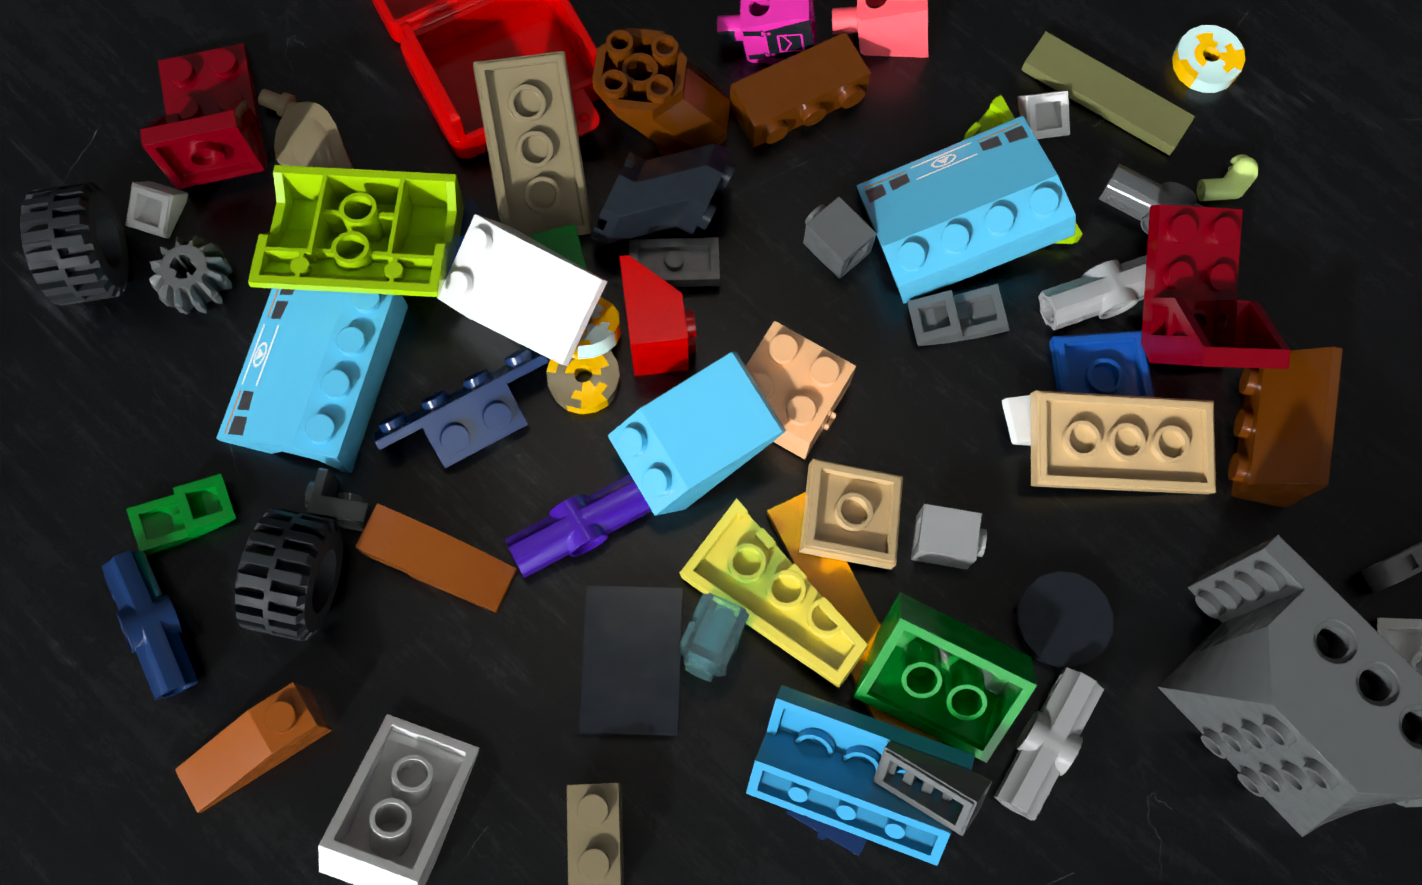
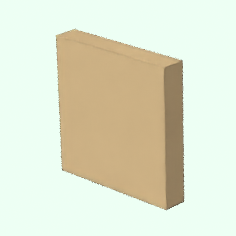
(851, 514)

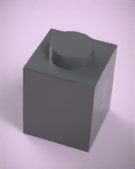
(838, 236)

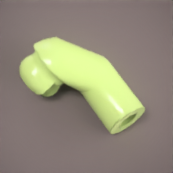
(1234, 183)

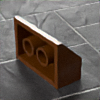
(1286, 428)

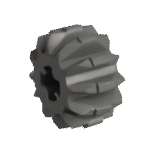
(191, 275)

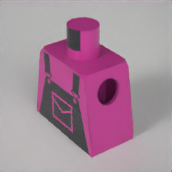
(770, 28)

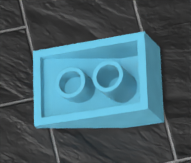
(696, 435)

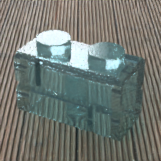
(713, 636)

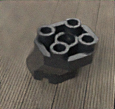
(664, 194)

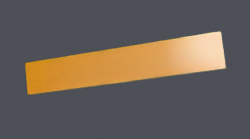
(836, 583)

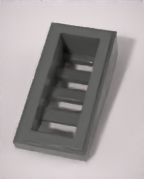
(948, 791)

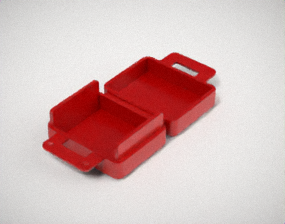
(448, 36)

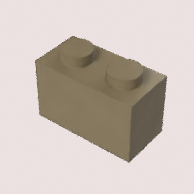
(595, 834)

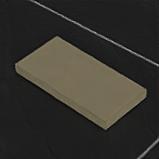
(533, 143)

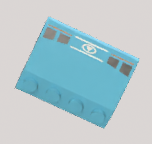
(967, 209)
(314, 374)

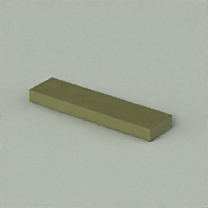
(1108, 93)

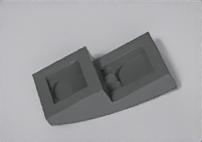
(959, 317)

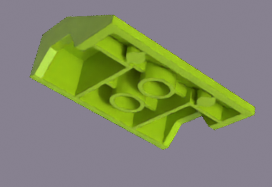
(360, 231)

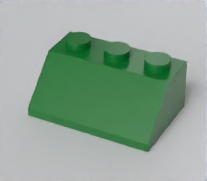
(945, 677)

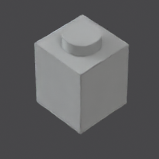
(948, 537)

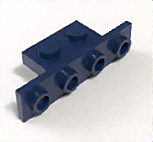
(469, 416)

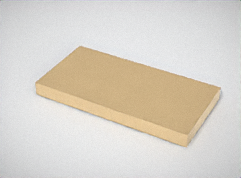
(1122, 442)

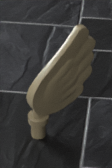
(305, 133)

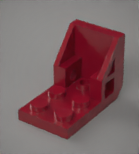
(210, 119)
(1193, 293)

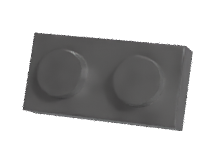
(680, 260)

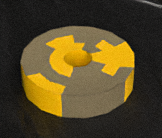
(589, 395)

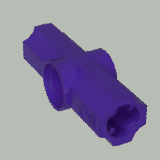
(577, 525)

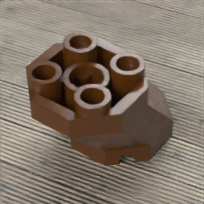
(660, 91)

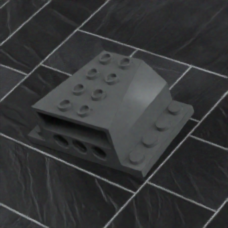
(1300, 691)

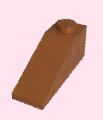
(253, 745)

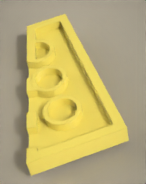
(749, 570)

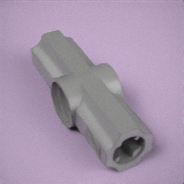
(1100, 291)
(1049, 743)

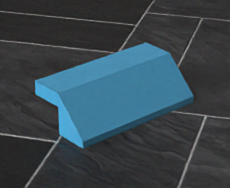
(824, 767)

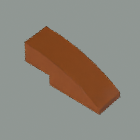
(435, 558)

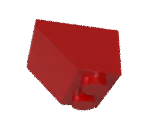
(657, 322)

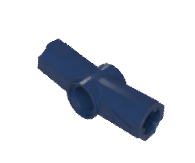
(149, 624)

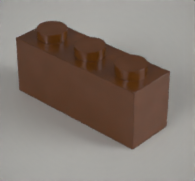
(799, 90)

